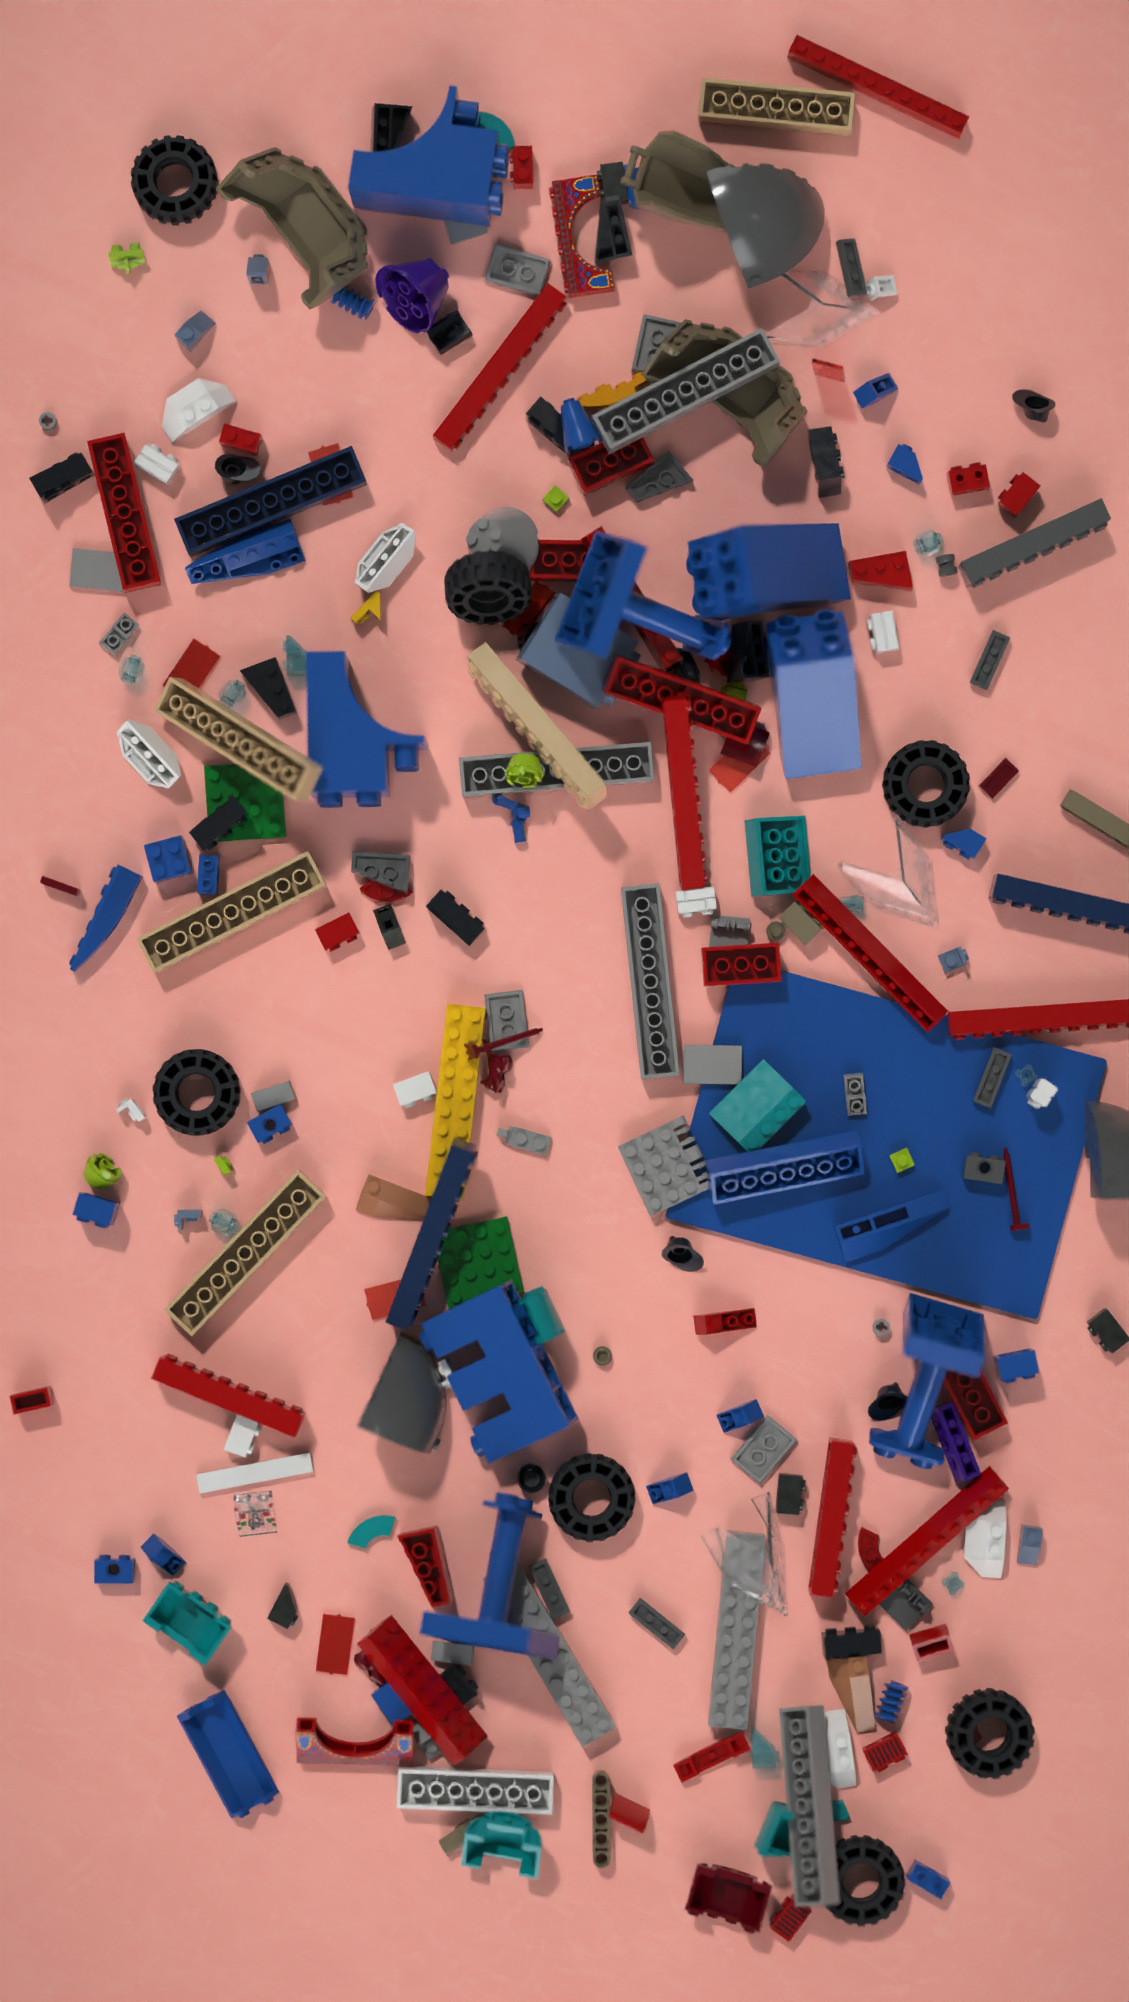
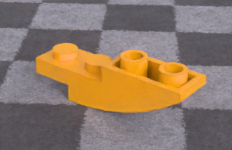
(605, 395)

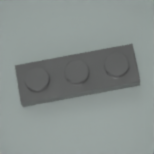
(851, 267)
(989, 660)
(992, 1077)
(549, 1589)
(656, 1623)

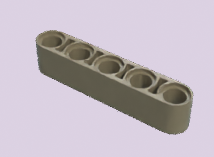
(1096, 817)
(601, 1828)

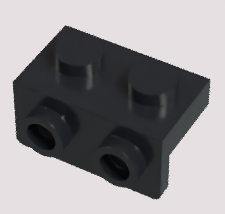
(449, 332)
(459, 1683)

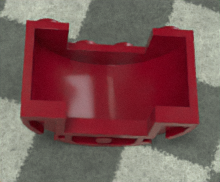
(728, 1895)

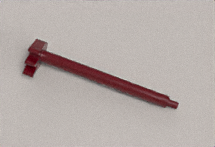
(474, 1050)
(1012, 1195)

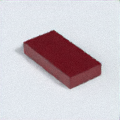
(998, 778)
(60, 886)

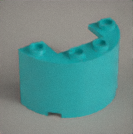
(542, 1314)
(189, 1621)
(774, 1832)
(503, 1836)

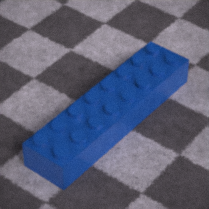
(784, 1167)

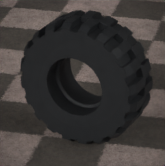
(166, 153)
(487, 587)
(926, 754)
(167, 1092)
(612, 1518)
(1012, 1750)
(890, 1887)

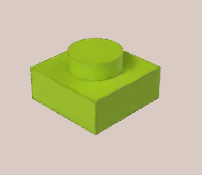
(555, 498)
(901, 1160)
(224, 1164)

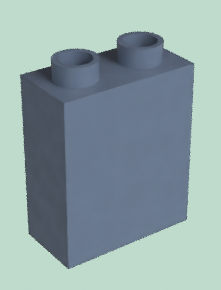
(571, 668)

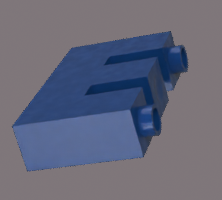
(510, 1366)

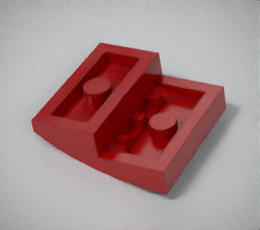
(629, 1813)

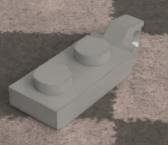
(525, 1139)

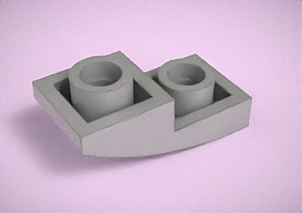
(119, 634)
(855, 1094)
(273, 1095)
(452, 1652)

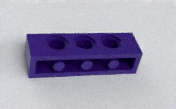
(954, 1442)

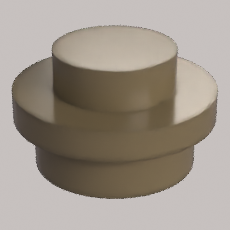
(775, 930)
(602, 1355)

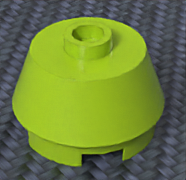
(525, 770)
(101, 1172)

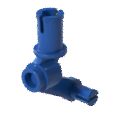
(519, 812)

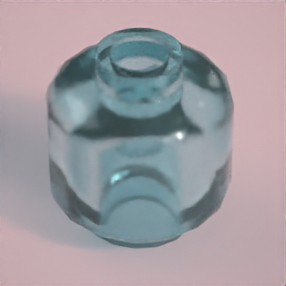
(928, 543)
(131, 669)
(232, 693)
(224, 1222)

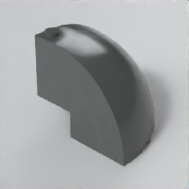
(767, 217)
(1107, 1149)
(407, 1399)

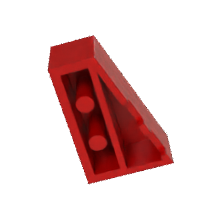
(882, 570)

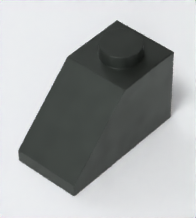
(389, 926)
(284, 1609)

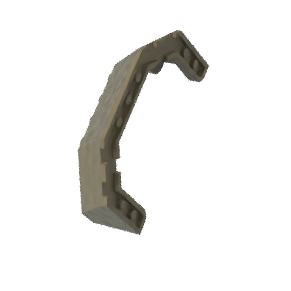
(307, 215)
(764, 406)

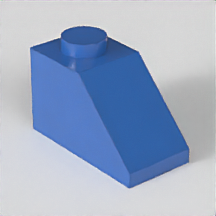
(875, 390)
(905, 463)

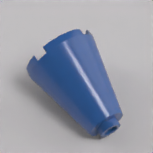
(577, 427)

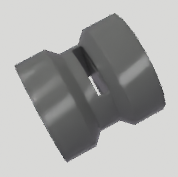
(949, 568)

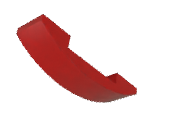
(711, 1756)

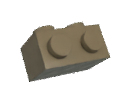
(801, 922)

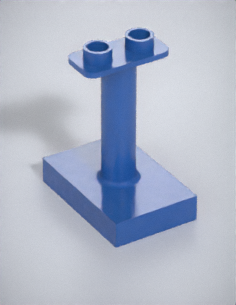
(606, 596)
(941, 1340)
(491, 1626)

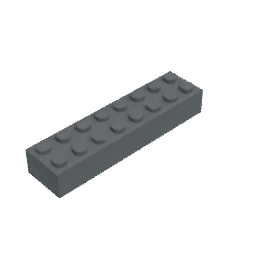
(1033, 543)

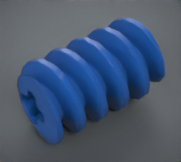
(354, 302)
(891, 1701)

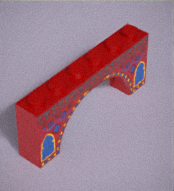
(569, 198)
(318, 1747)

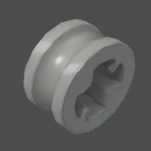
(42, 417)
(885, 1323)

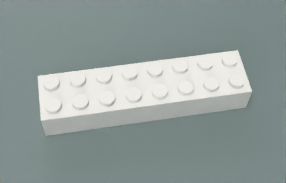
(475, 1789)

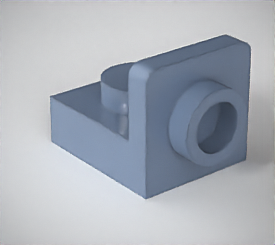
(953, 959)
(190, 1215)

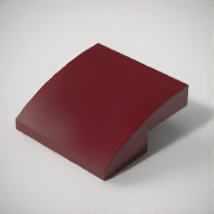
(746, 753)

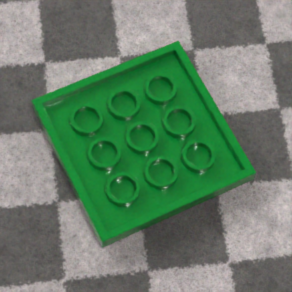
(257, 797)
(477, 1260)

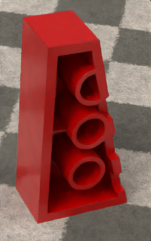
(429, 1564)

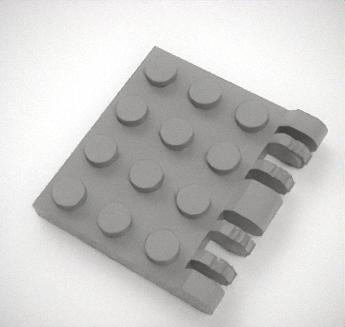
(663, 1167)

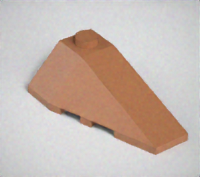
(390, 1200)
(853, 1687)

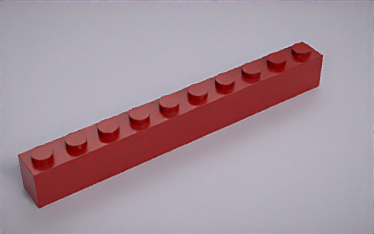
(877, 86)
(499, 368)
(683, 792)
(870, 953)
(1038, 1019)
(926, 1541)

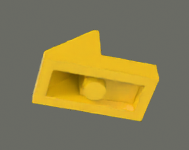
(372, 605)

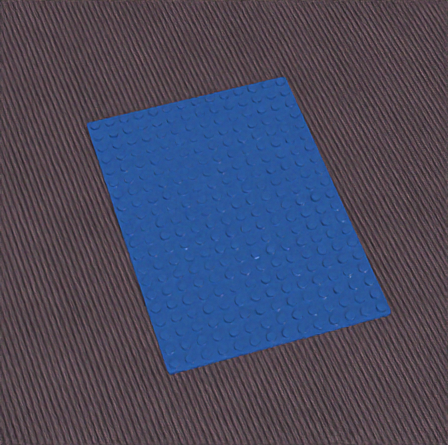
(918, 1100)

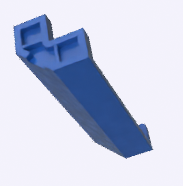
(228, 1754)

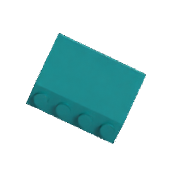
(777, 854)
(757, 1107)

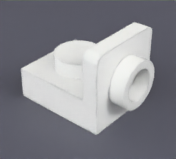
(881, 287)
(134, 1110)
(445, 1368)

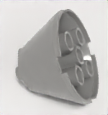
(505, 531)

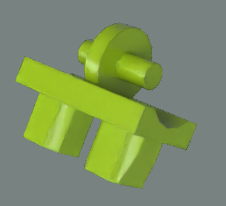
(126, 259)

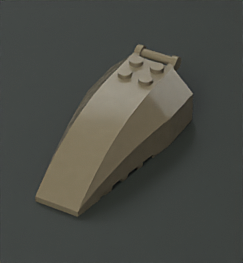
(675, 180)

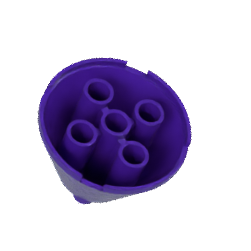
(413, 292)

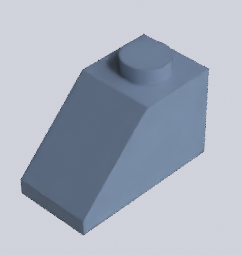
(258, 269)
(194, 330)
(1029, 1544)

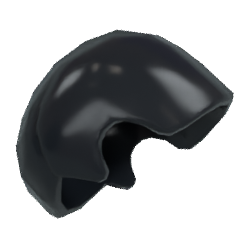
(531, 1478)

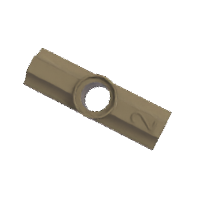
(456, 1838)

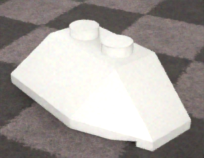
(194, 406)
(386, 558)
(148, 754)
(986, 1541)
(839, 1749)

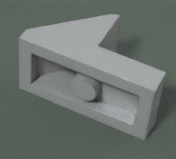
(423, 1739)

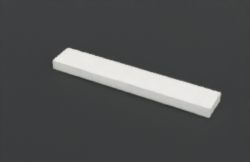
(254, 1472)

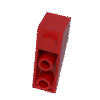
(724, 1321)

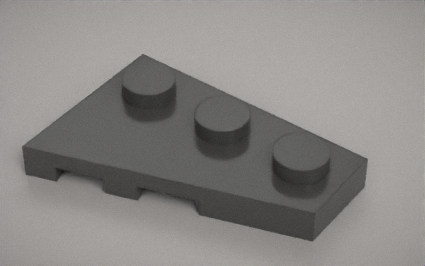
(658, 478)
(383, 868)

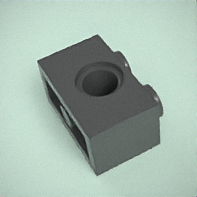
(994, 1174)

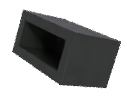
(610, 176)
(1107, 1330)
(789, 1494)

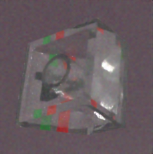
(255, 1513)

